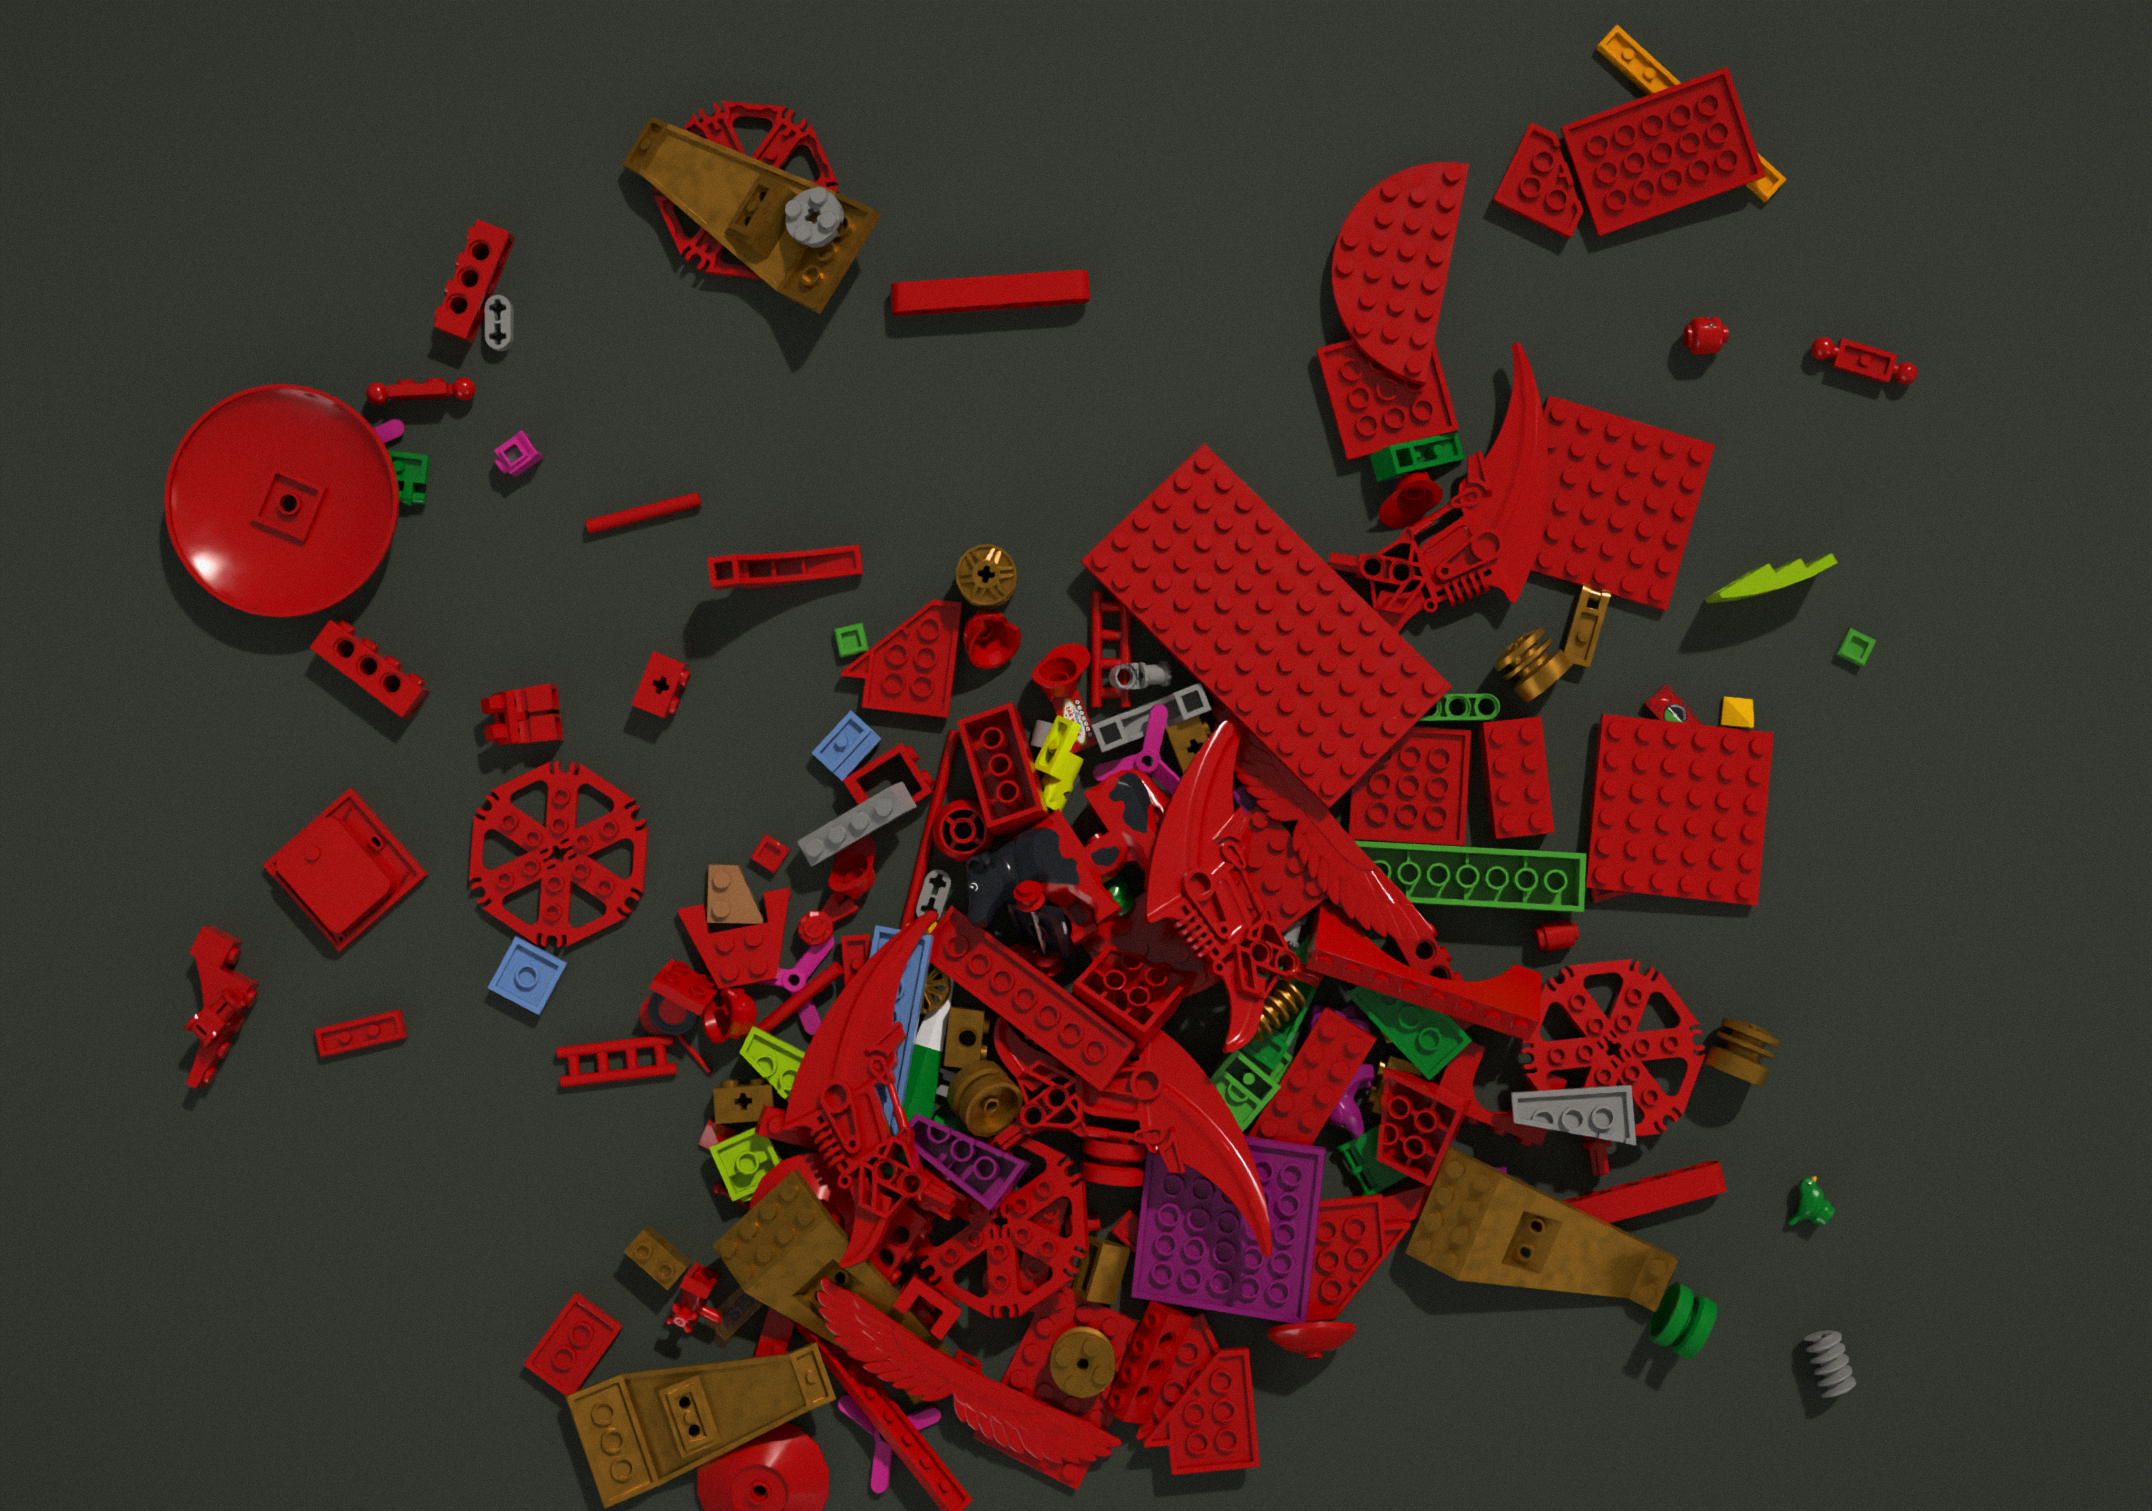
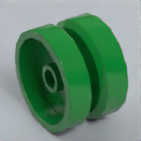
(1682, 1321)

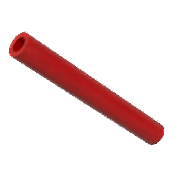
(643, 512)
(801, 997)

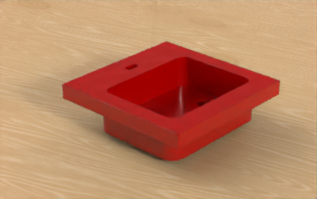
(342, 873)

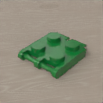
(1365, 1152)

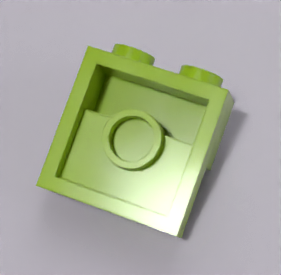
(744, 1162)

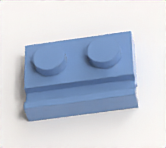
(846, 745)

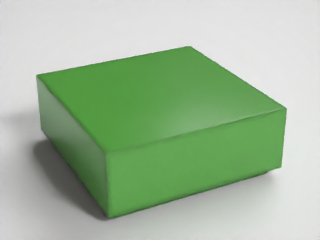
(851, 640)
(1855, 647)

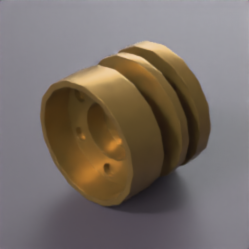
(998, 589)
(1532, 664)
(1743, 1052)

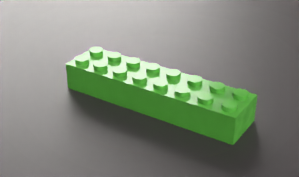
(1483, 876)

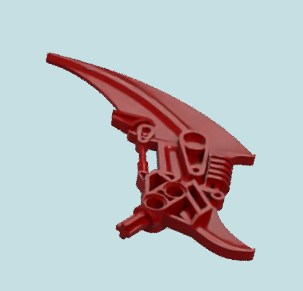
(1500, 524)
(1191, 874)
(839, 1083)
(1166, 1093)

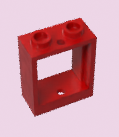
(909, 756)

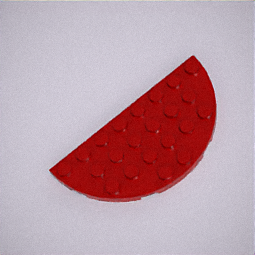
(1396, 264)

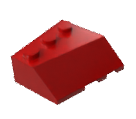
(1132, 992)
(1417, 1124)

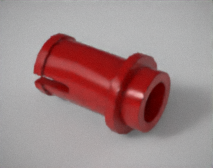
(1092, 1219)

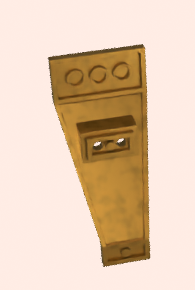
(744, 210)
(1485, 1217)
(788, 1247)
(641, 1435)

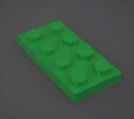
(1421, 1034)

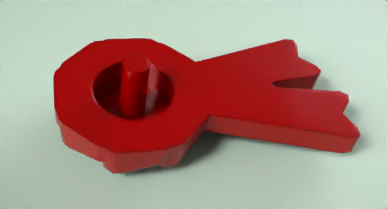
(817, 926)

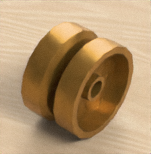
(984, 1098)

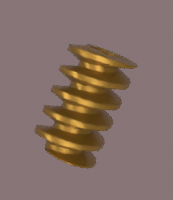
(1276, 1004)

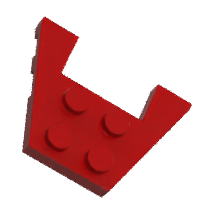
(744, 953)

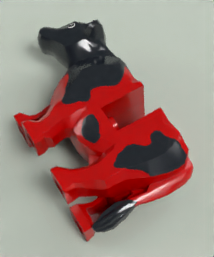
(1073, 875)

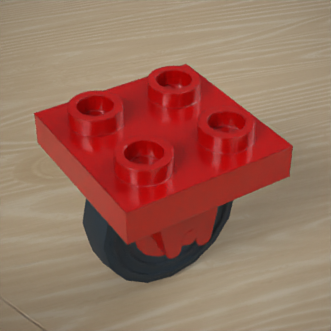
(679, 997)

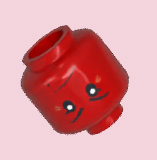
(1705, 335)

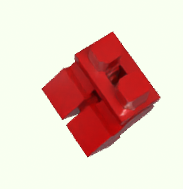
(524, 715)

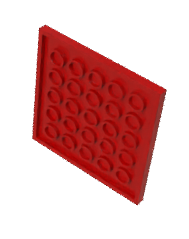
(1618, 502)
(1678, 809)

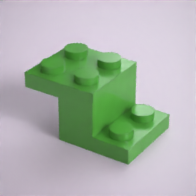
(1247, 1083)

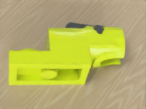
(1059, 763)

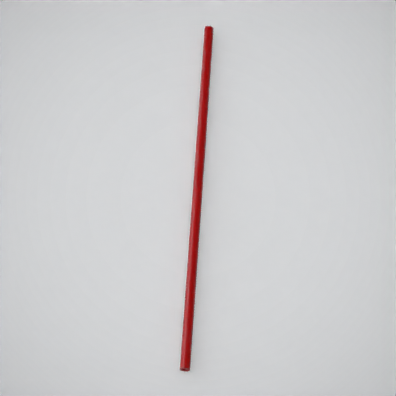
(927, 838)

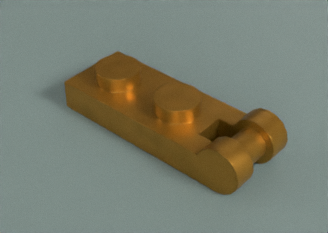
(1586, 626)

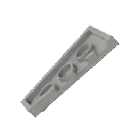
(1588, 1111)

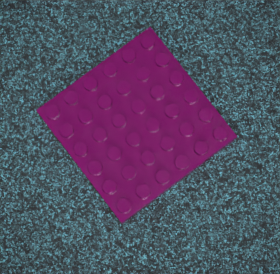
(1203, 1251)

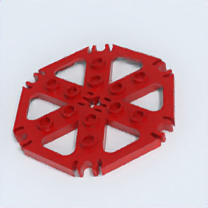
(773, 150)
(558, 881)
(1623, 1023)
(1017, 1234)

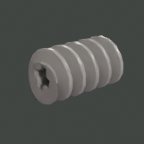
(1832, 1362)

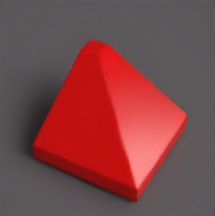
(716, 1133)

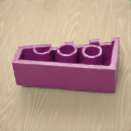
(970, 1163)

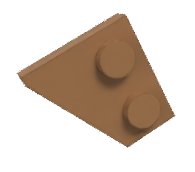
(730, 897)

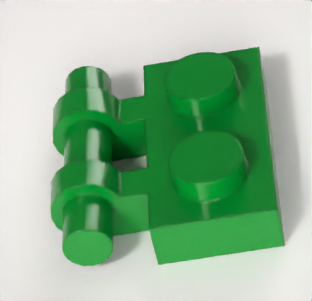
(411, 470)

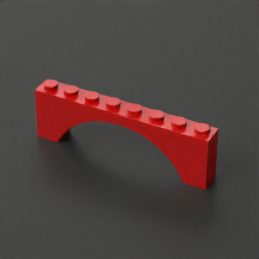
(1344, 952)

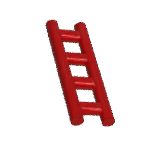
(1098, 663)
(602, 1049)

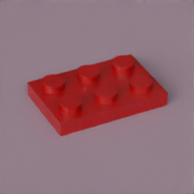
(573, 1344)

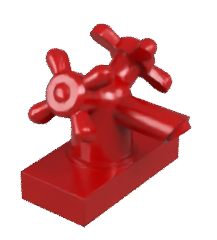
(697, 1287)

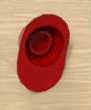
(1411, 500)
(1061, 670)
(854, 868)

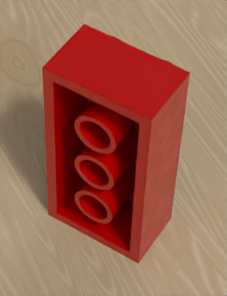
(1003, 769)
(1515, 777)

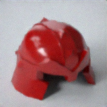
(990, 639)
(732, 1019)

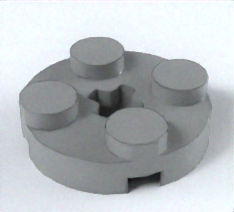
(806, 204)

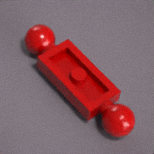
(1864, 360)
(408, 390)

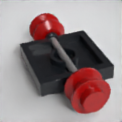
(1040, 927)

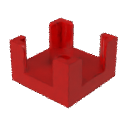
(931, 1297)

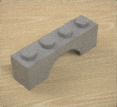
(1132, 724)
(856, 823)

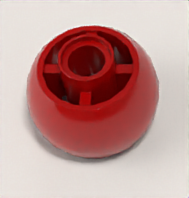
(939, 835)

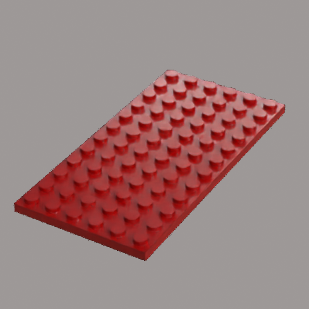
(1266, 625)

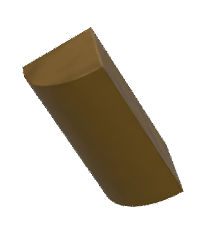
(1101, 1271)

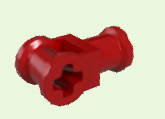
(213, 1019)

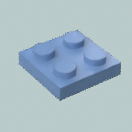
(528, 975)

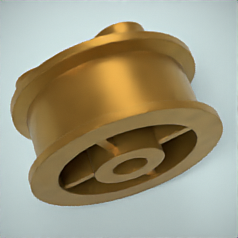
(1078, 1378)

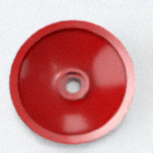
(1312, 1337)

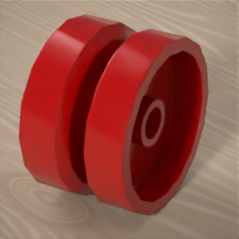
(1113, 1162)

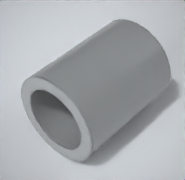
(1040, 733)

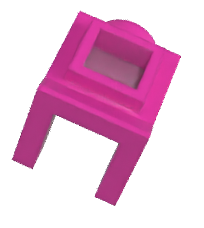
(517, 454)

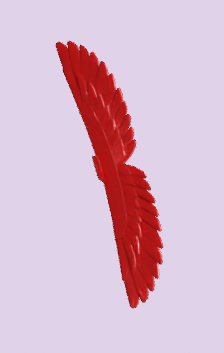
(1321, 840)
(930, 1373)

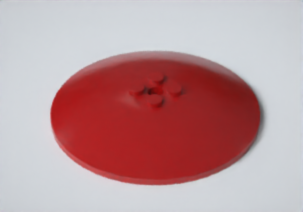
(231, 490)

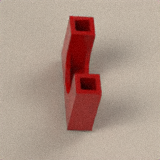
(1459, 1078)

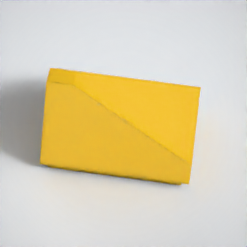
(1737, 712)

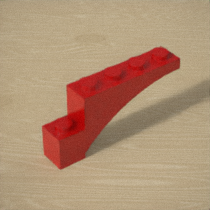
(783, 568)
(214, 954)

